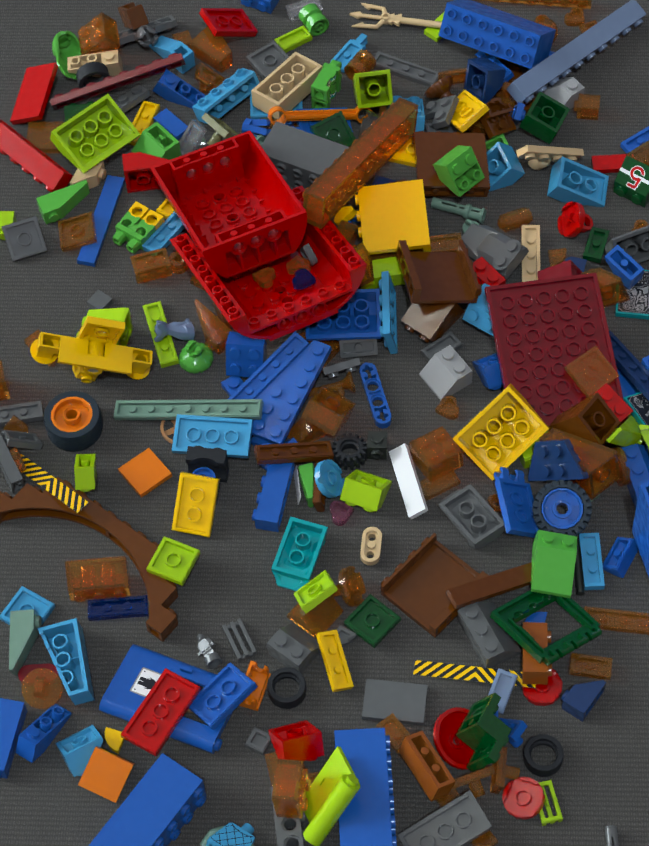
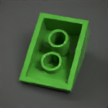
(553, 563)

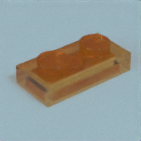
(590, 666)

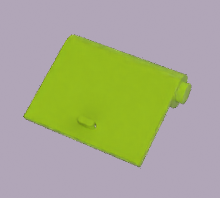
(329, 796)

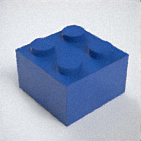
(244, 354)

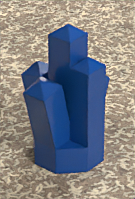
(254, 126)

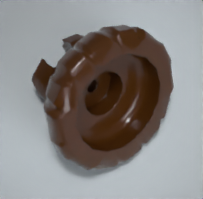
(440, 88)

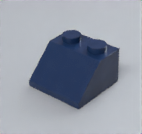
(483, 78)

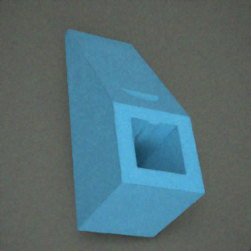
(167, 46)

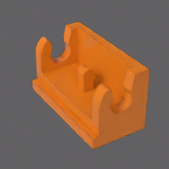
(260, 677)

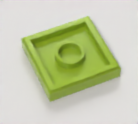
(173, 561)
(315, 591)

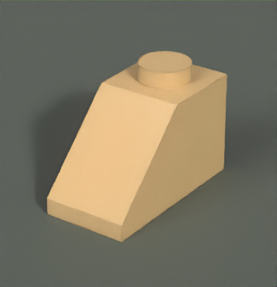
(93, 176)

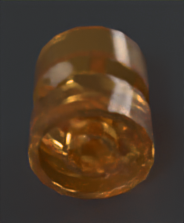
(361, 62)

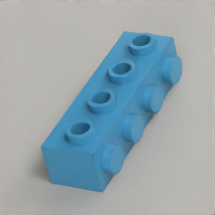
(227, 94)

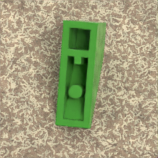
(60, 202)

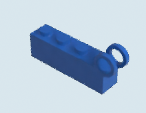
(273, 496)

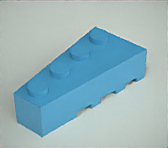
(69, 654)

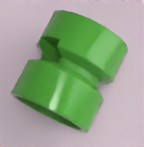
(313, 19)

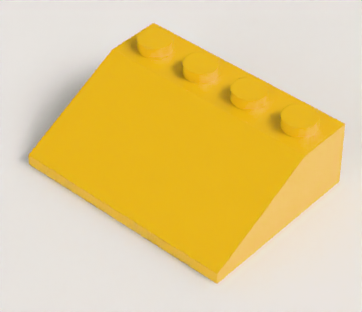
(501, 432)

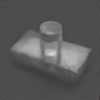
(192, 137)

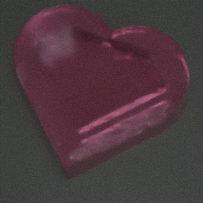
(340, 512)

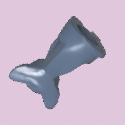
(180, 330)

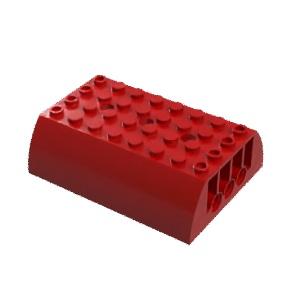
(251, 191)

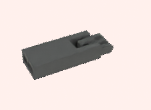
(9, 468)

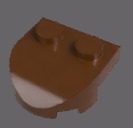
(498, 118)

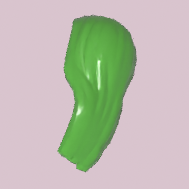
(65, 45)

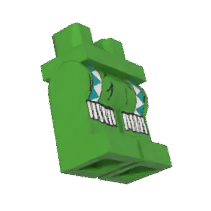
(326, 85)

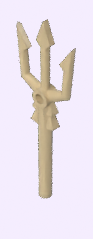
(391, 19)

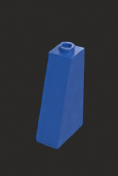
(11, 724)

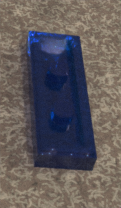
(118, 608)

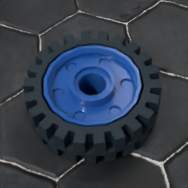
(567, 495)

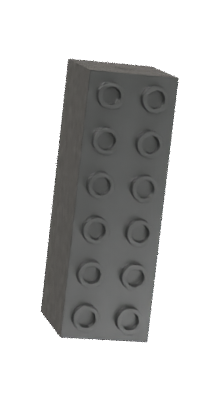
(302, 155)

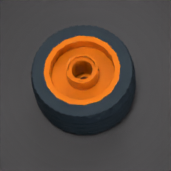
(73, 421)

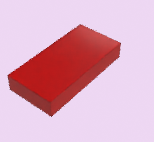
(607, 163)

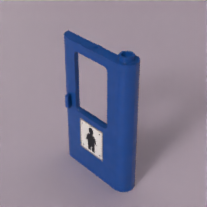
(135, 680)

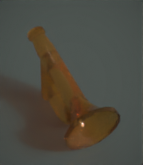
(345, 383)

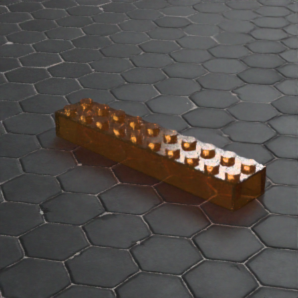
(359, 162)

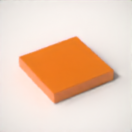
(145, 472)
(106, 774)

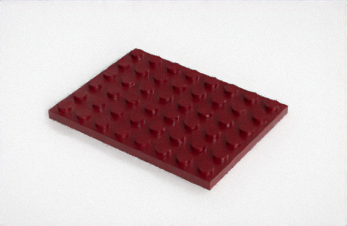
(541, 331)

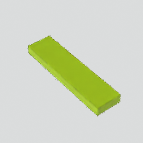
(165, 348)

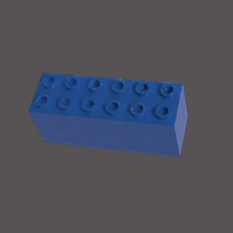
(496, 32)
(155, 807)
(370, 815)

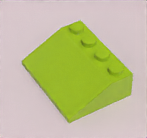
(94, 134)

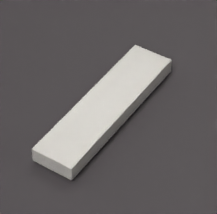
(408, 481)

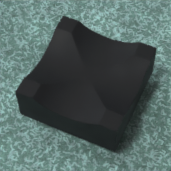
(214, 459)

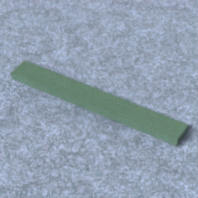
(169, 409)

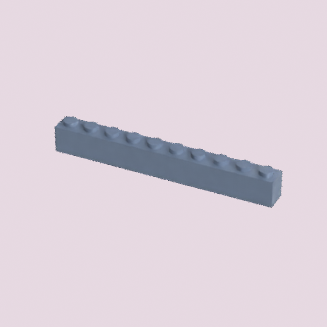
(576, 52)

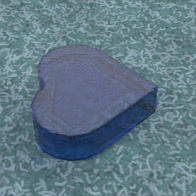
(303, 279)

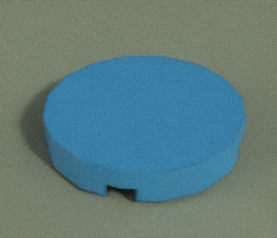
(328, 478)

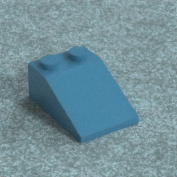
(577, 183)

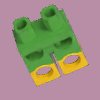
(137, 227)

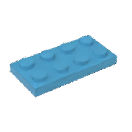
(388, 314)
(213, 432)

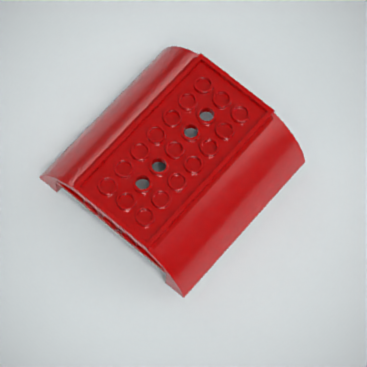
(265, 312)

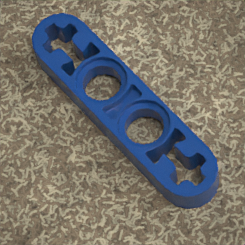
(375, 395)

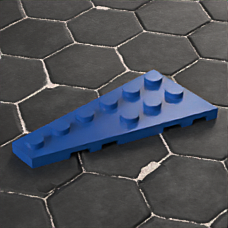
(288, 393)

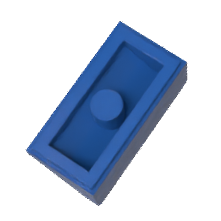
(620, 556)

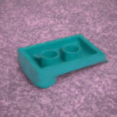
(298, 553)

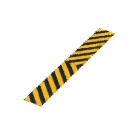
(53, 485)
(462, 672)

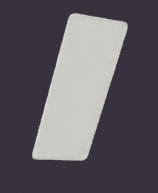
(296, 478)

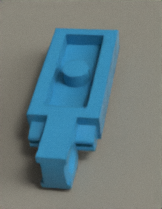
(350, 49)

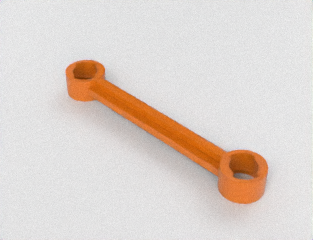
(313, 115)

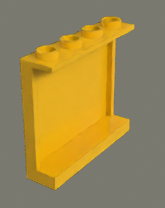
(393, 214)

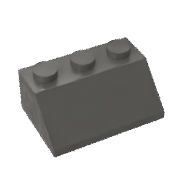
(633, 243)
(487, 638)

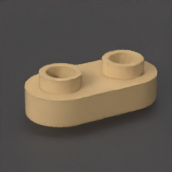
(371, 547)

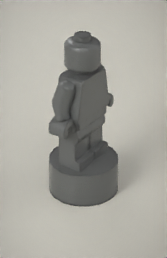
(205, 648)

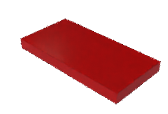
(34, 93)
(160, 712)

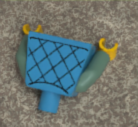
(229, 836)

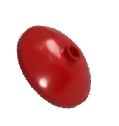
(444, 734)

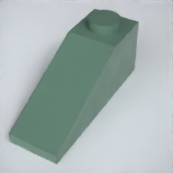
(22, 637)

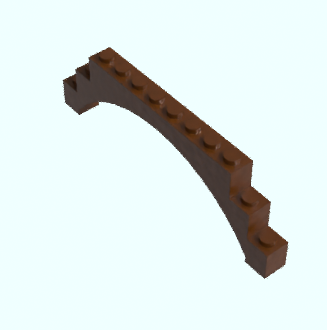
(161, 592)

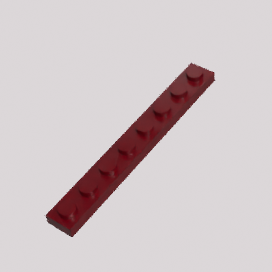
(111, 83)

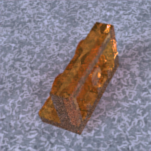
(151, 265)

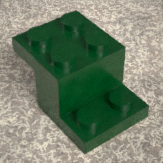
(484, 732)

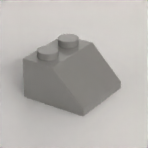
(446, 373)

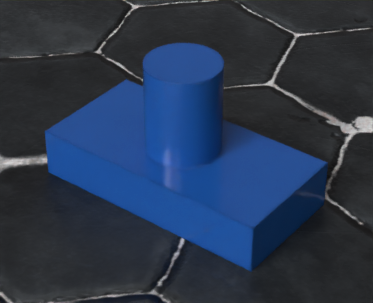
(518, 728)

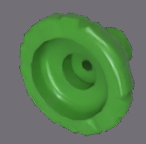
(195, 357)

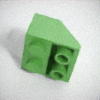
(158, 142)
(459, 170)

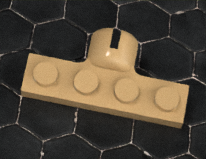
(542, 155)

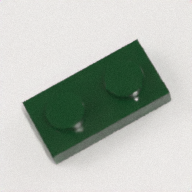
(596, 245)

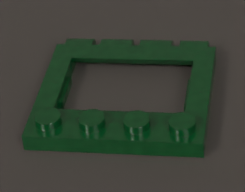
(530, 602)

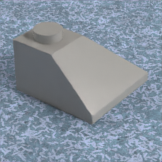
(565, 91)

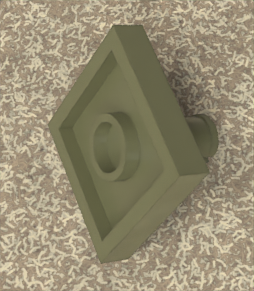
(222, 129)

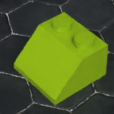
(365, 490)

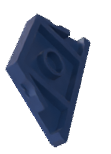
(555, 461)

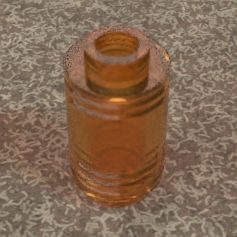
(515, 219)

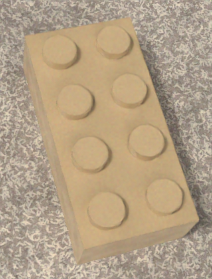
(286, 84)

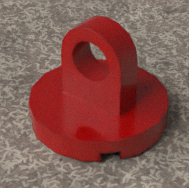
(573, 219)

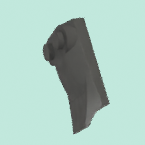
(496, 248)
(472, 516)

